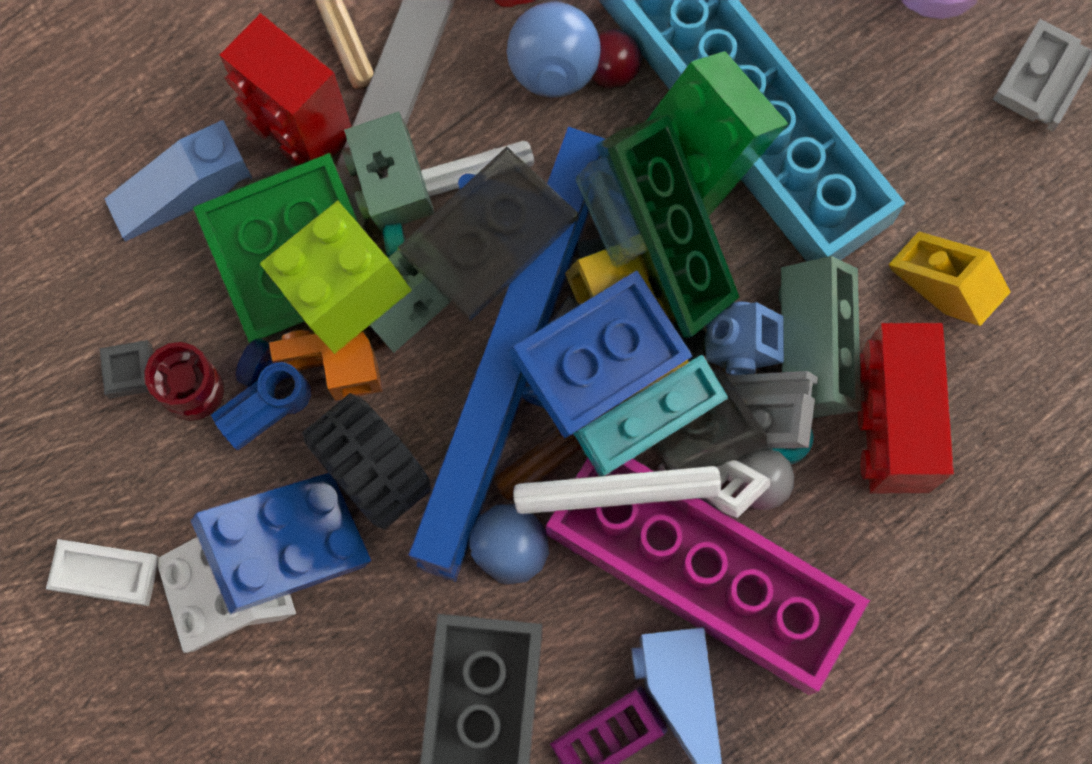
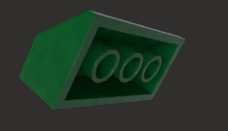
(673, 223)

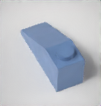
(177, 180)

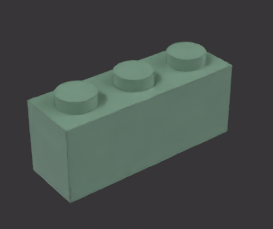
(823, 331)

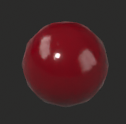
(618, 59)

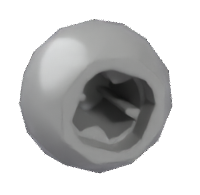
(777, 469)

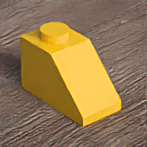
(952, 277)

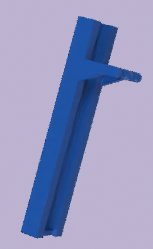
(498, 384)

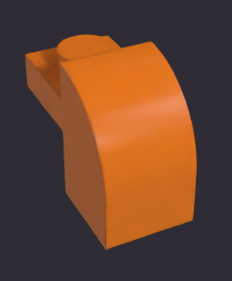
(347, 371)

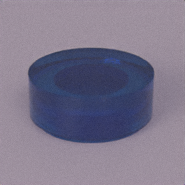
(253, 362)

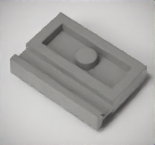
(1045, 75)
(780, 405)

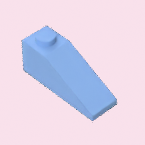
(681, 688)

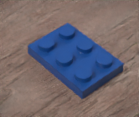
(600, 353)
(280, 542)

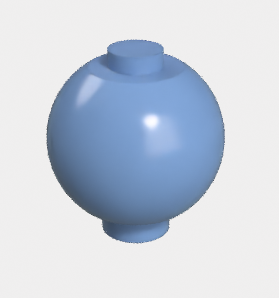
(553, 49)

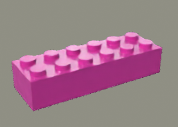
(719, 579)

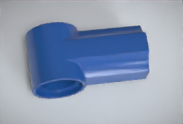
(257, 407)

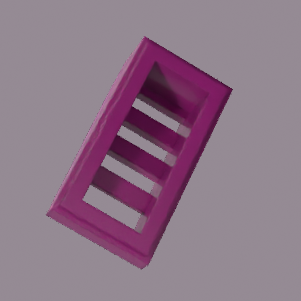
(645, 710)

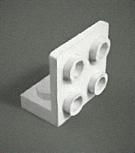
(198, 603)

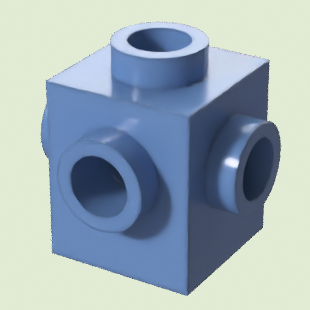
(745, 338)

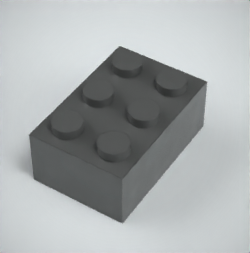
(482, 691)

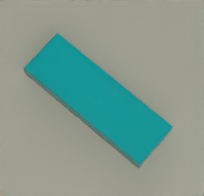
(650, 416)

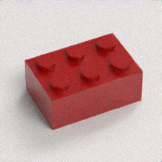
(286, 92)
(905, 409)

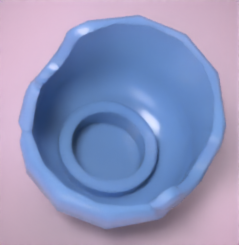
(509, 544)

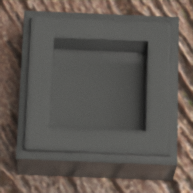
(124, 368)

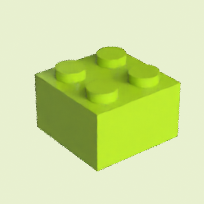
(336, 277)

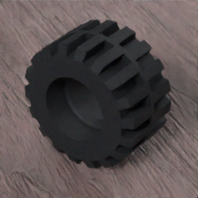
(367, 460)

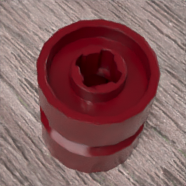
(177, 372)

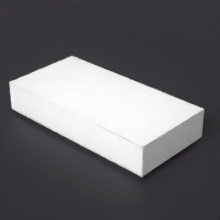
(102, 572)

